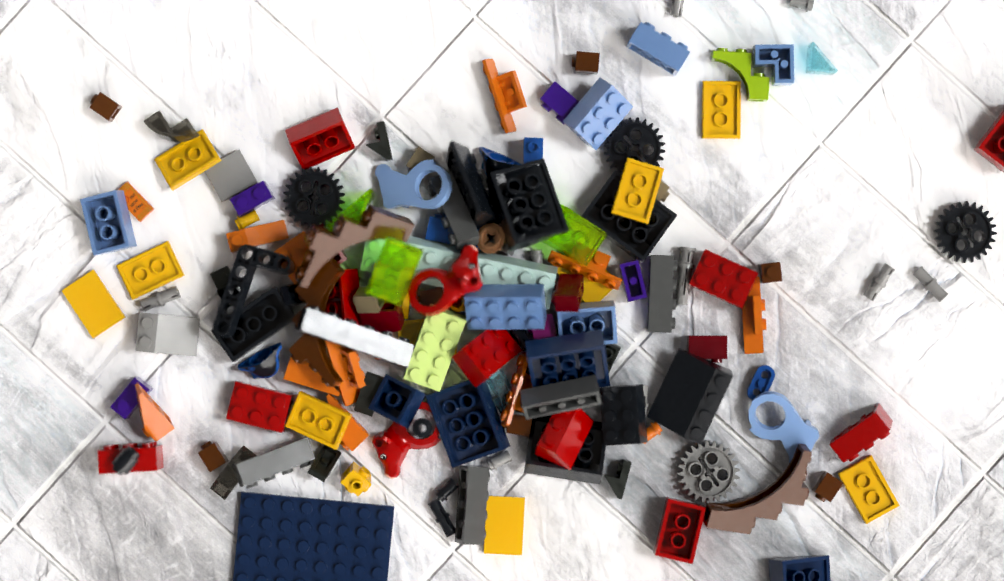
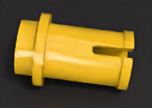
(246, 219)

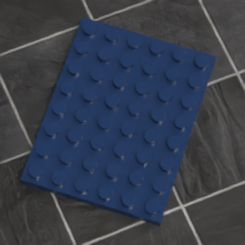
(311, 539)

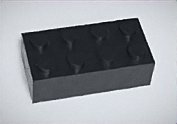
(257, 324)

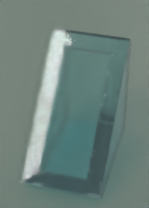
(817, 62)

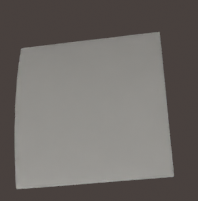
(231, 176)

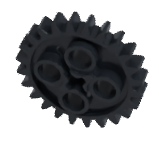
(648, 137)
(296, 195)
(949, 240)

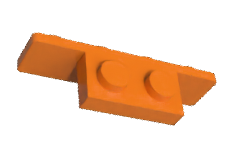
(506, 93)
(593, 271)
(752, 321)
(347, 366)
(520, 381)

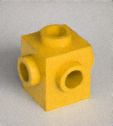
(356, 479)

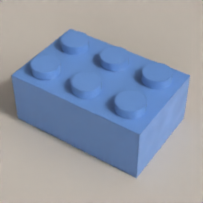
(658, 48)
(598, 113)
(108, 222)
(589, 318)

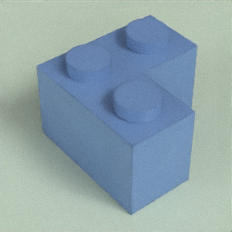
(778, 57)

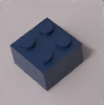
(397, 401)

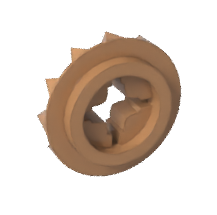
(484, 244)

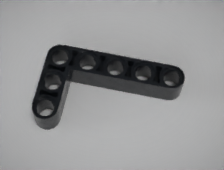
(244, 284)

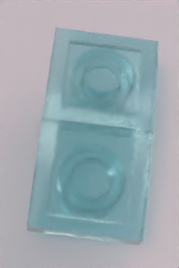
(500, 386)

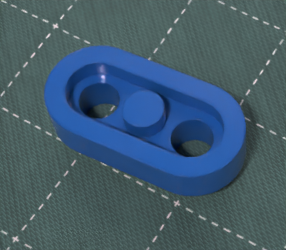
(760, 383)

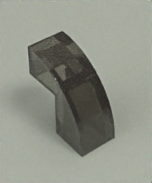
(161, 127)
(227, 479)

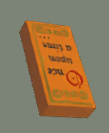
(136, 202)

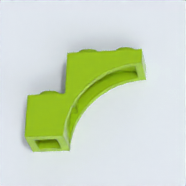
(740, 61)

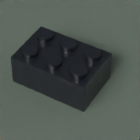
(623, 415)

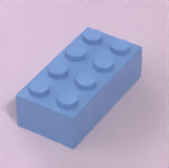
(506, 307)

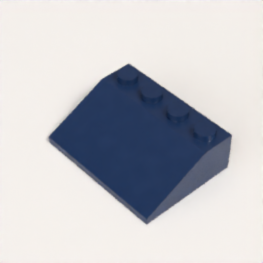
(567, 358)
(467, 422)
(800, 568)

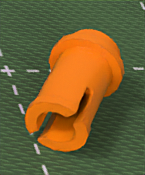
(653, 430)

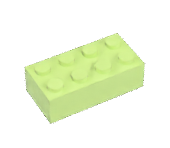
(435, 349)

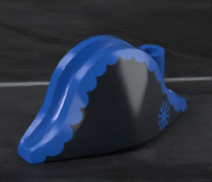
(495, 161)
(263, 363)

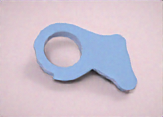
(403, 190)
(790, 431)

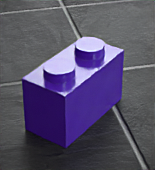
(558, 101)
(252, 198)
(632, 281)
(127, 401)

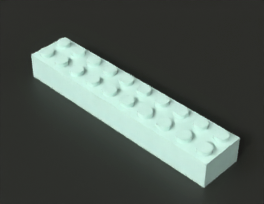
(493, 267)

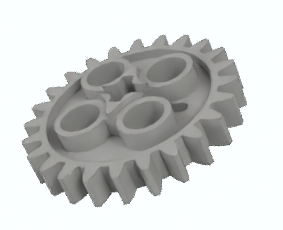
(694, 481)

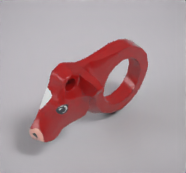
(459, 280)
(395, 442)

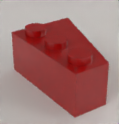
(862, 434)

